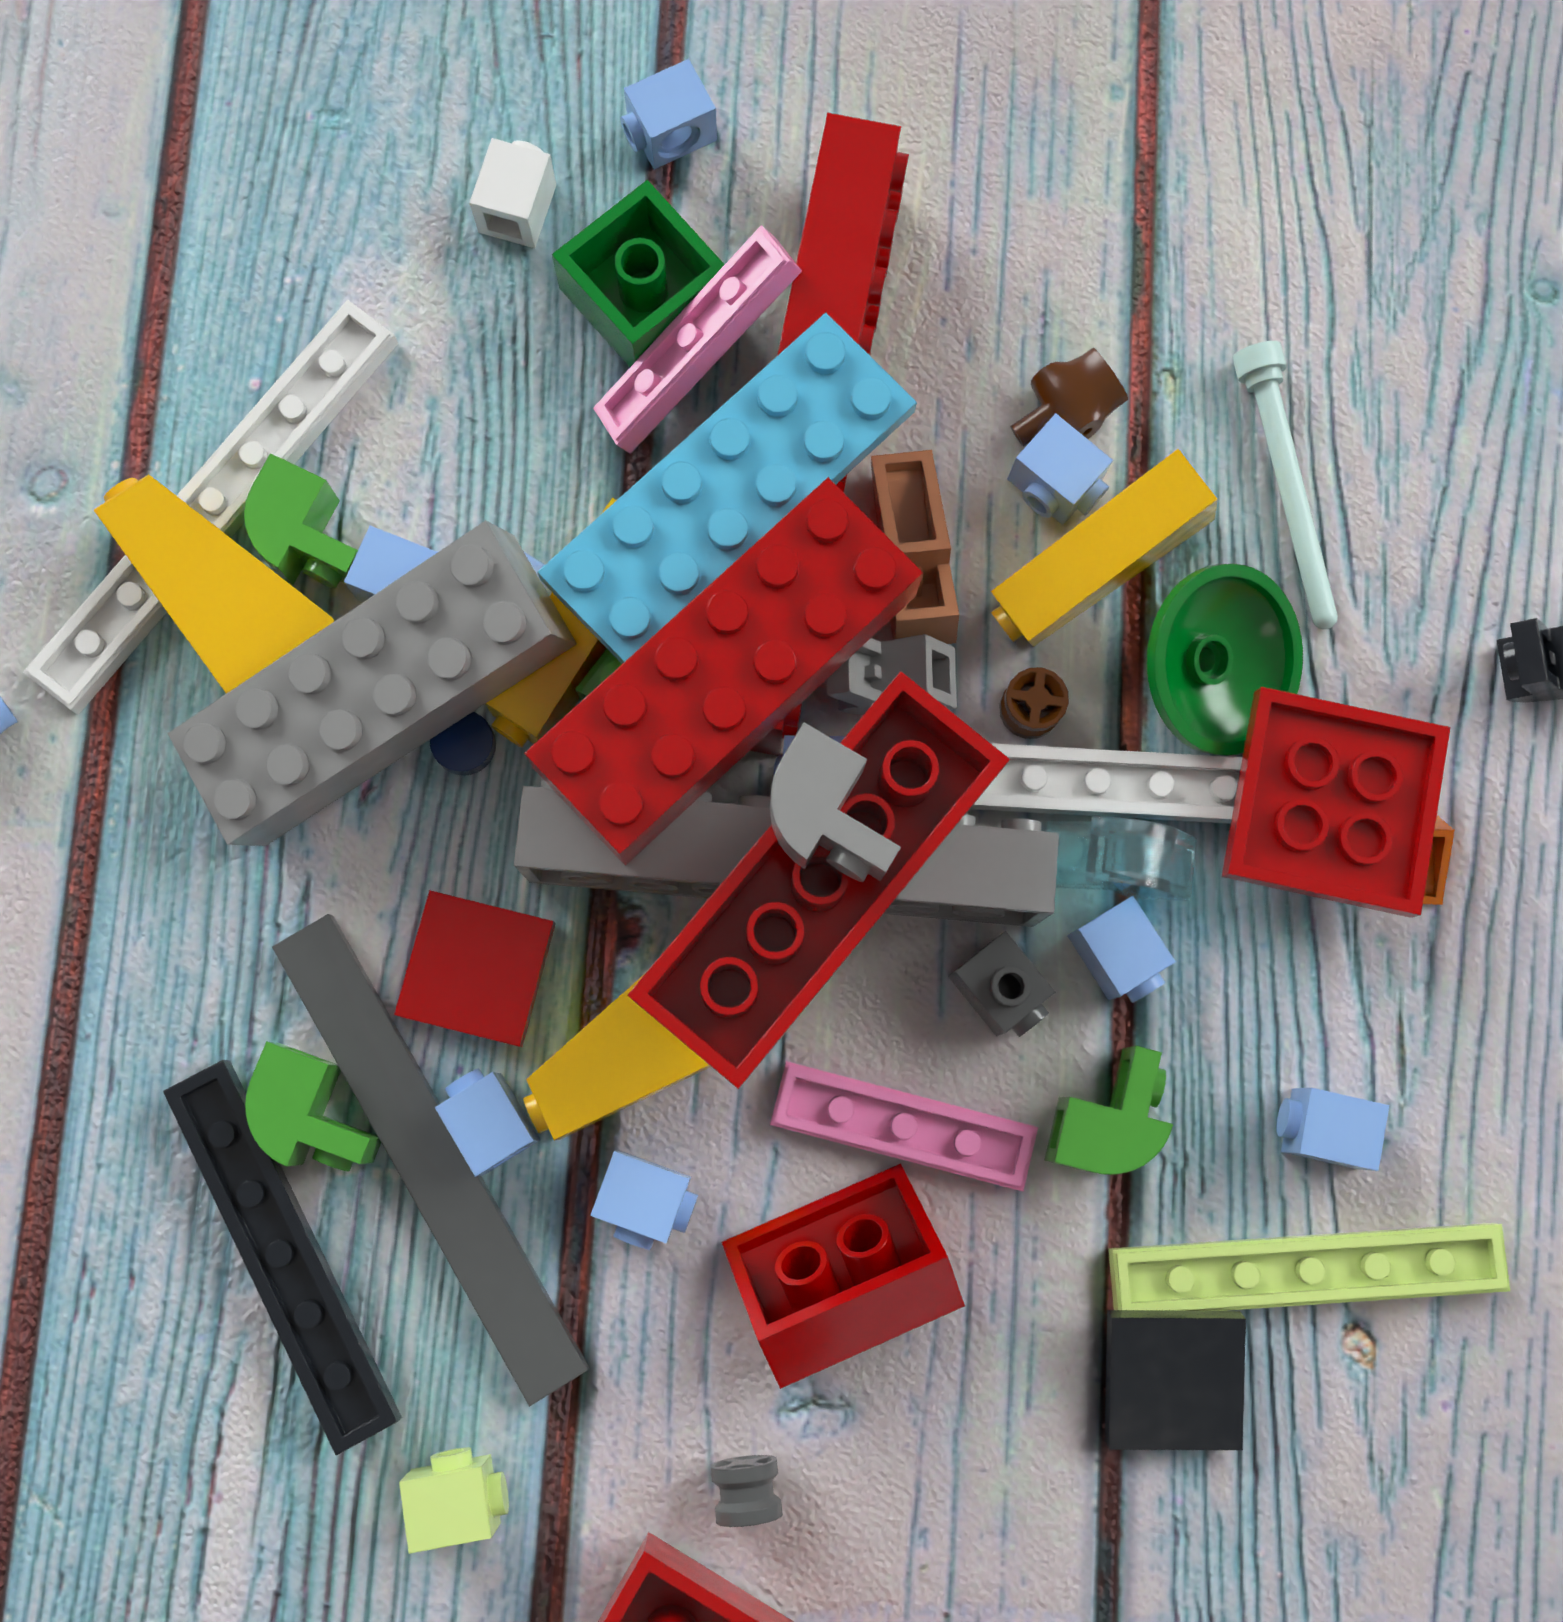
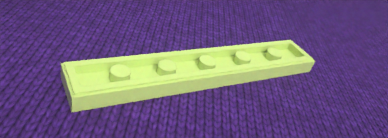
(1311, 1269)

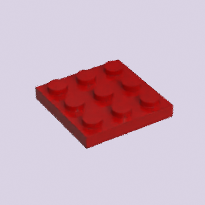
(1336, 802)

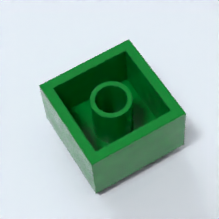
(634, 270)

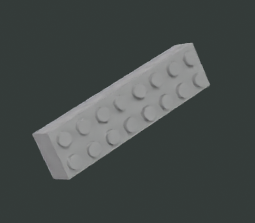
(971, 877)

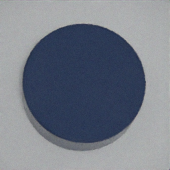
(465, 745)

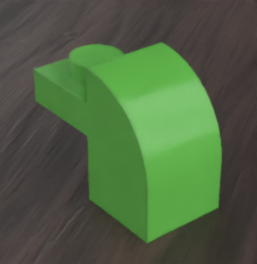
(287, 523)
(288, 1108)
(1114, 1136)

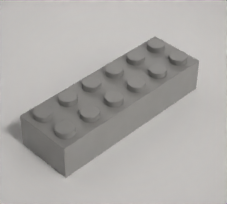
(371, 687)

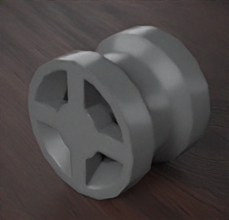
(746, 1490)

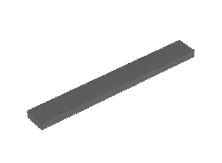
(437, 1176)

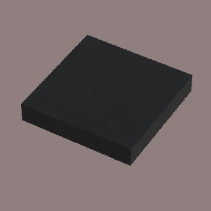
(1175, 1380)

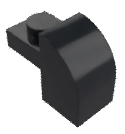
(1532, 662)

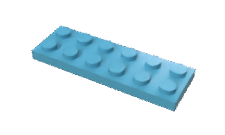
(727, 486)

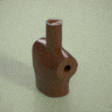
(1077, 391)

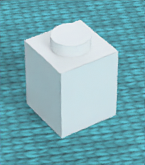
(513, 192)

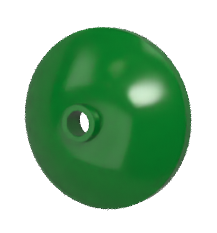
(1214, 647)

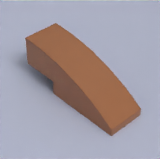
(914, 520)

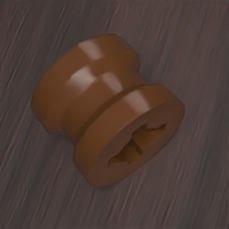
(1037, 690)

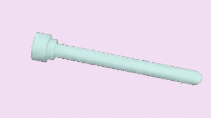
(1261, 370)

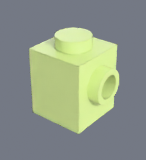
(452, 1500)

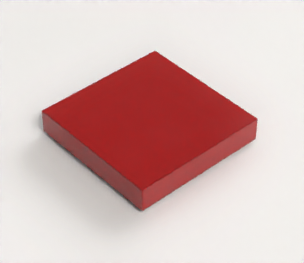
(475, 968)

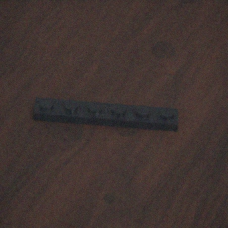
(283, 1259)

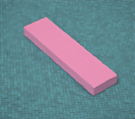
(696, 339)
(904, 1126)

